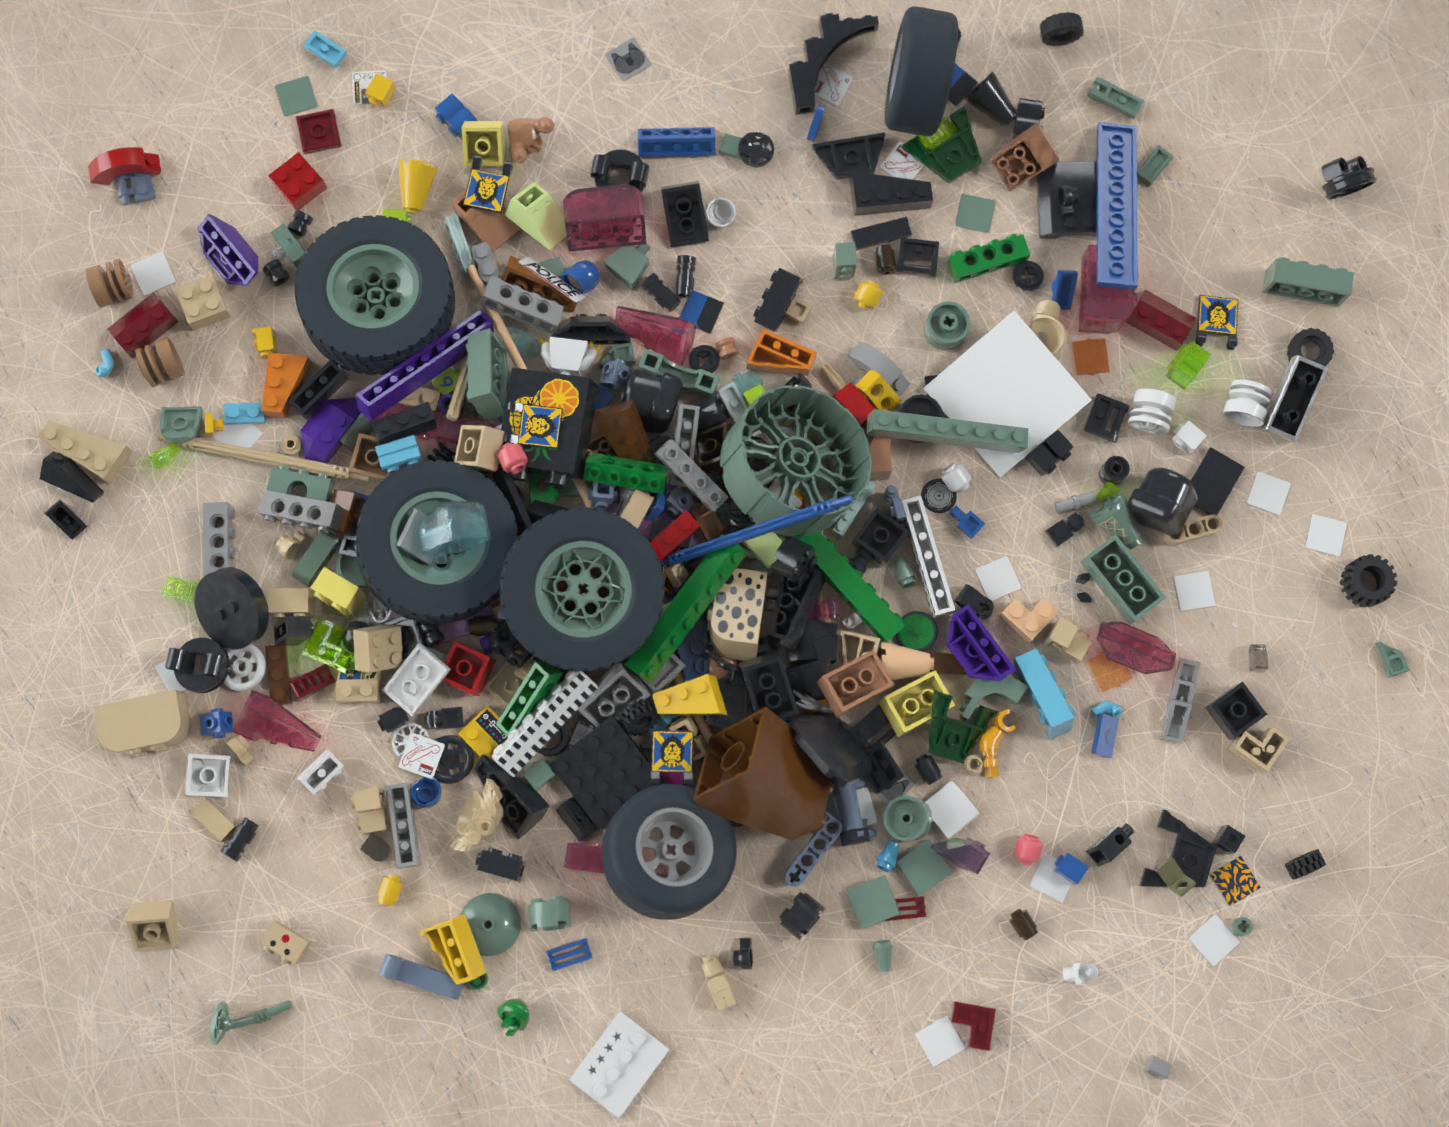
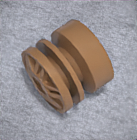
(106, 284)
(161, 361)

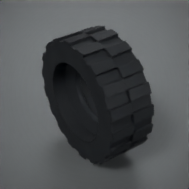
(1061, 29)
(1316, 336)

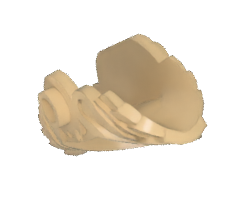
(1046, 321)
(478, 817)

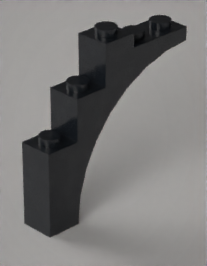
(817, 51)

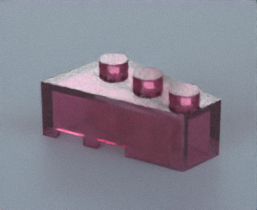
(584, 857)

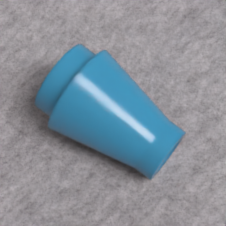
(887, 859)

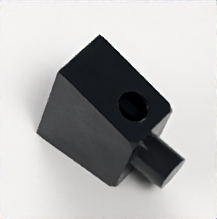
(1110, 845)

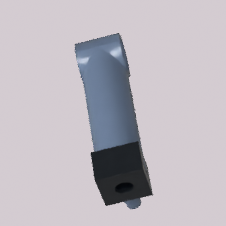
(850, 814)

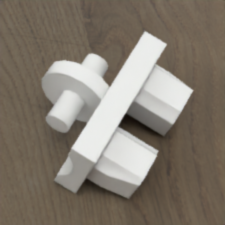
(1080, 972)

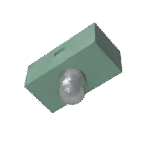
(288, 246)

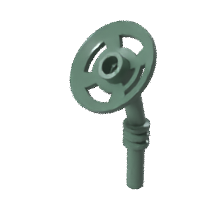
(223, 1023)

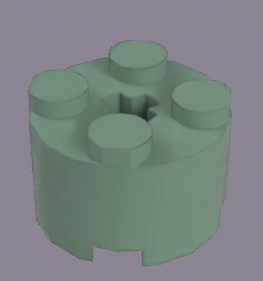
(549, 914)

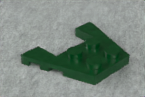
(953, 156)
(952, 737)

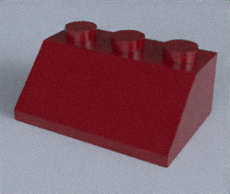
(1161, 320)
(142, 325)

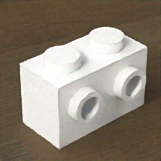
(320, 772)

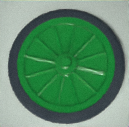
(919, 631)

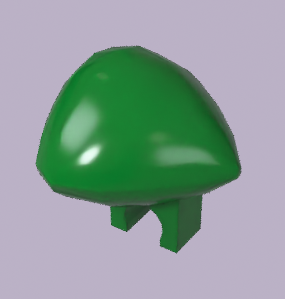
(514, 1015)

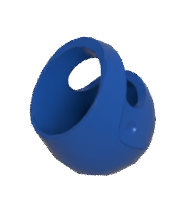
(585, 273)

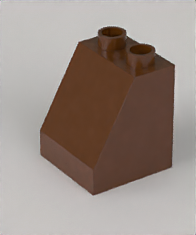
(763, 778)

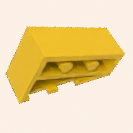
(692, 697)
(456, 947)

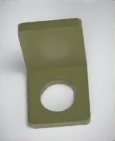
(1173, 877)

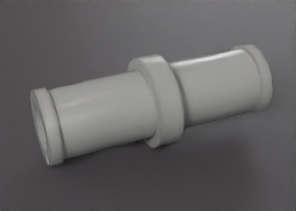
(1075, 502)

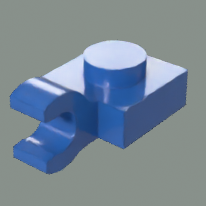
(969, 522)

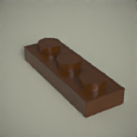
(278, 674)

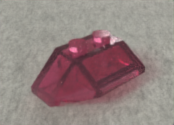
(1135, 648)

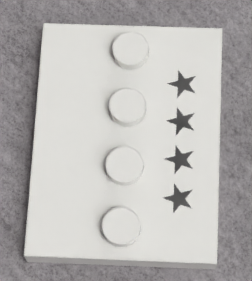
(619, 1064)

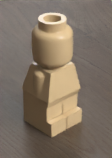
(718, 983)

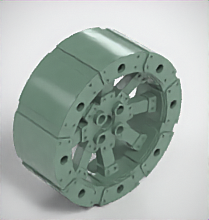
(795, 458)

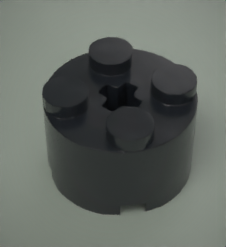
(794, 559)
(802, 915)

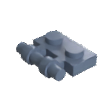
(141, 188)
(896, 508)

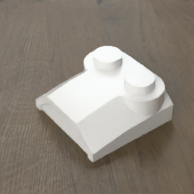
(207, 775)

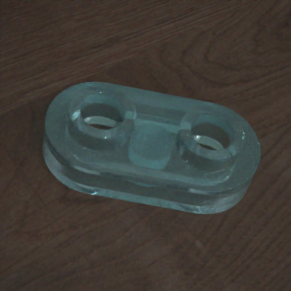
(523, 340)

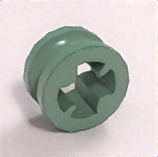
(1238, 931)

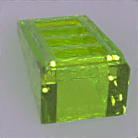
(929, 146)
(180, 581)

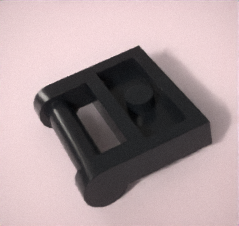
(918, 250)
(1100, 415)
(870, 725)

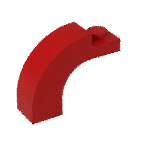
(119, 161)

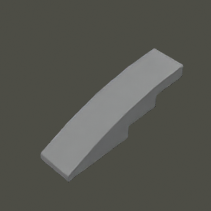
(1180, 700)

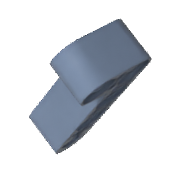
(816, 854)
(419, 976)

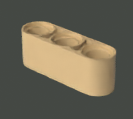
(1200, 525)

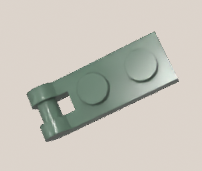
(1115, 97)

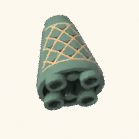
(1117, 519)

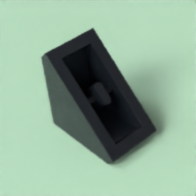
(66, 519)

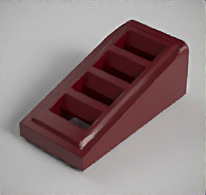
(315, 688)

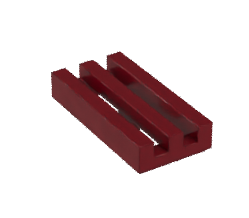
(919, 915)

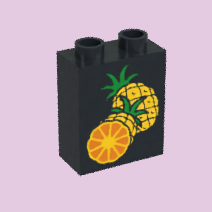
(577, 398)

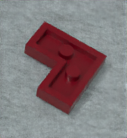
(981, 1022)

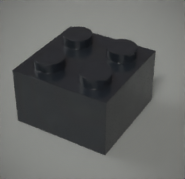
(880, 536)
(1236, 710)

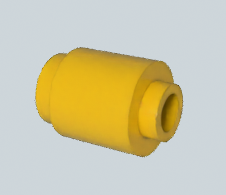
(390, 890)

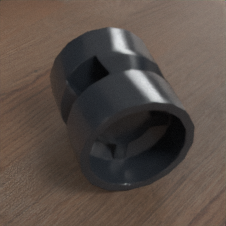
(1114, 470)

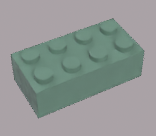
(1308, 282)
(486, 374)
(1122, 579)

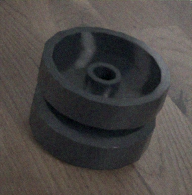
(921, 405)

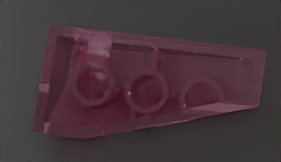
(270, 721)

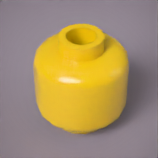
(868, 294)

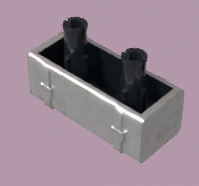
(1294, 398)

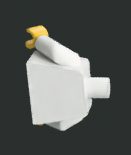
(568, 355)

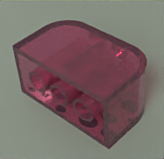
(604, 217)
(1101, 308)

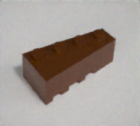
(625, 431)

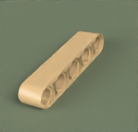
(633, 512)

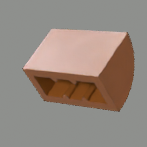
(352, 507)

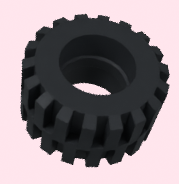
(1382, 573)

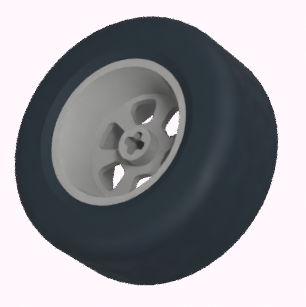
(921, 71)
(635, 879)

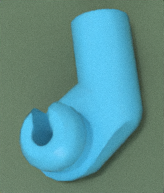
(107, 366)
(1107, 707)

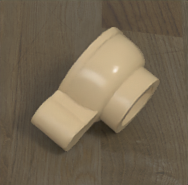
(290, 546)
(238, 747)

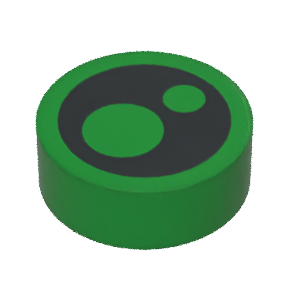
(479, 982)

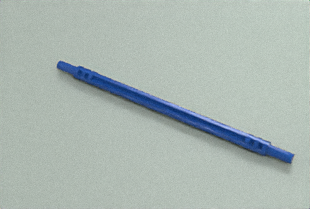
(756, 530)

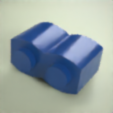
(453, 114)

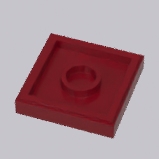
(318, 131)

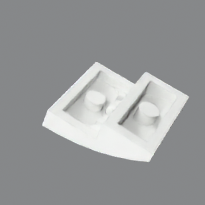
(951, 810)

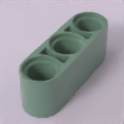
(316, 558)

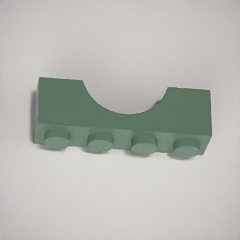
(694, 381)

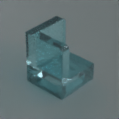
(746, 381)

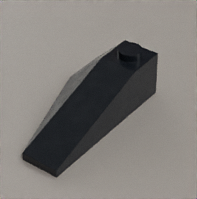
(521, 803)

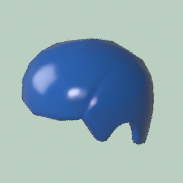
(426, 792)

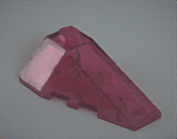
(660, 332)

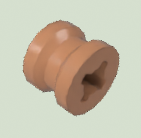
(727, 348)

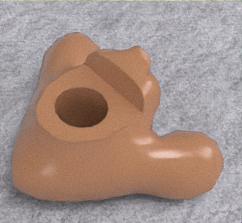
(525, 136)

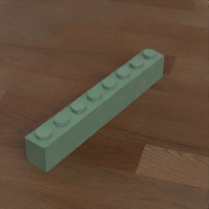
(947, 431)

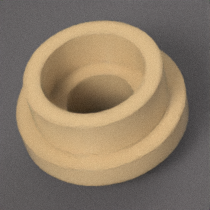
(293, 450)
(973, 758)

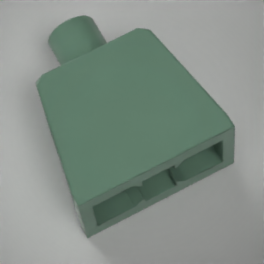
(628, 264)

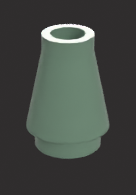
(905, 574)
(883, 954)

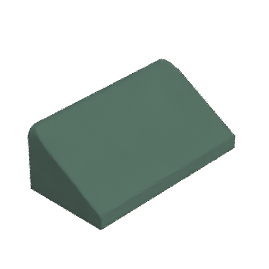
(360, 425)

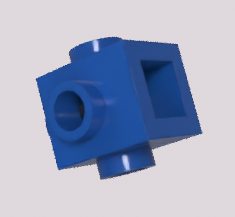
(216, 723)

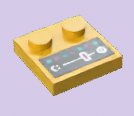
(483, 733)

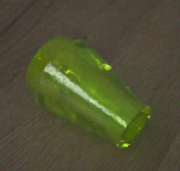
(164, 455)

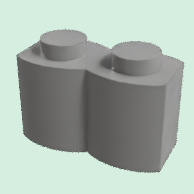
(484, 262)

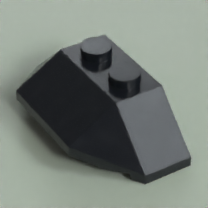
(595, 329)

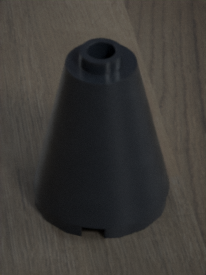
(992, 100)
(711, 413)

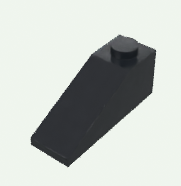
(68, 476)

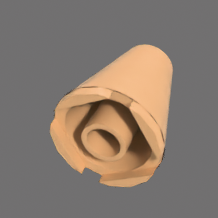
(904, 662)

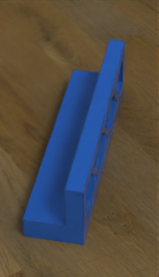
(676, 141)

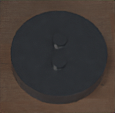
(231, 608)

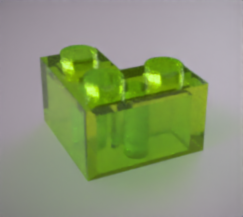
(1187, 364)
(324, 646)

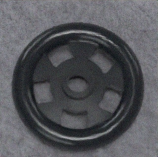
(464, 768)

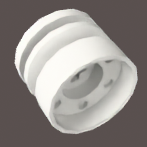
(1247, 403)
(1152, 411)

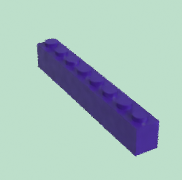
(420, 367)

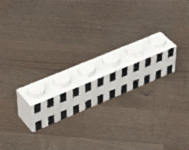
(927, 558)
(544, 721)

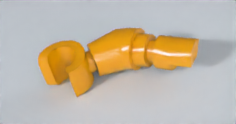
(990, 743)

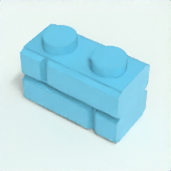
(398, 454)

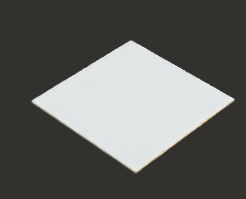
(1009, 382)

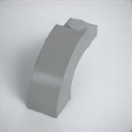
(869, 358)

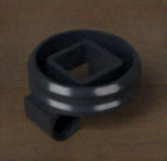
(623, 159)
(1346, 177)
(215, 666)

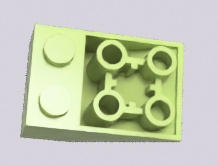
(538, 215)

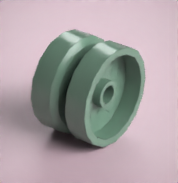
(947, 325)
(919, 823)

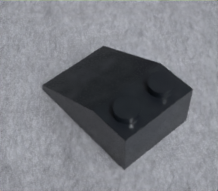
(685, 214)

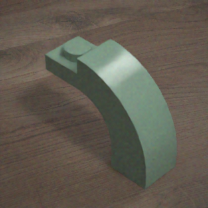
(1007, 688)

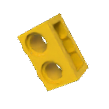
(880, 391)

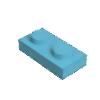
(325, 49)
(243, 413)

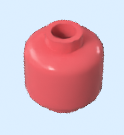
(512, 458)
(1028, 849)

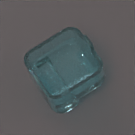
(454, 529)

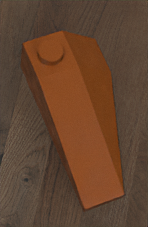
(521, 276)

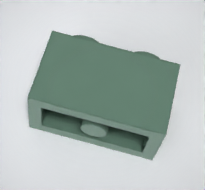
(844, 260)

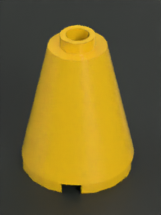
(415, 183)

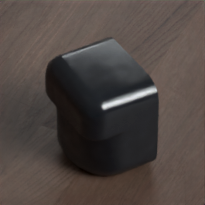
(654, 397)
(1163, 501)

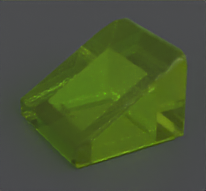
(1107, 490)

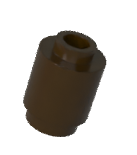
(885, 259)
(482, 625)
(1023, 924)

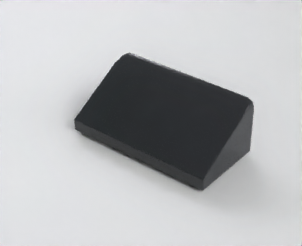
(576, 819)

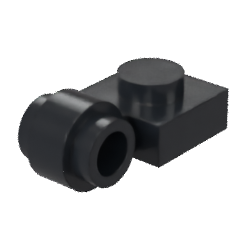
(1061, 532)
(450, 717)

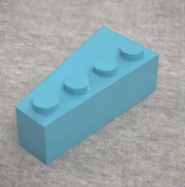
(1045, 693)

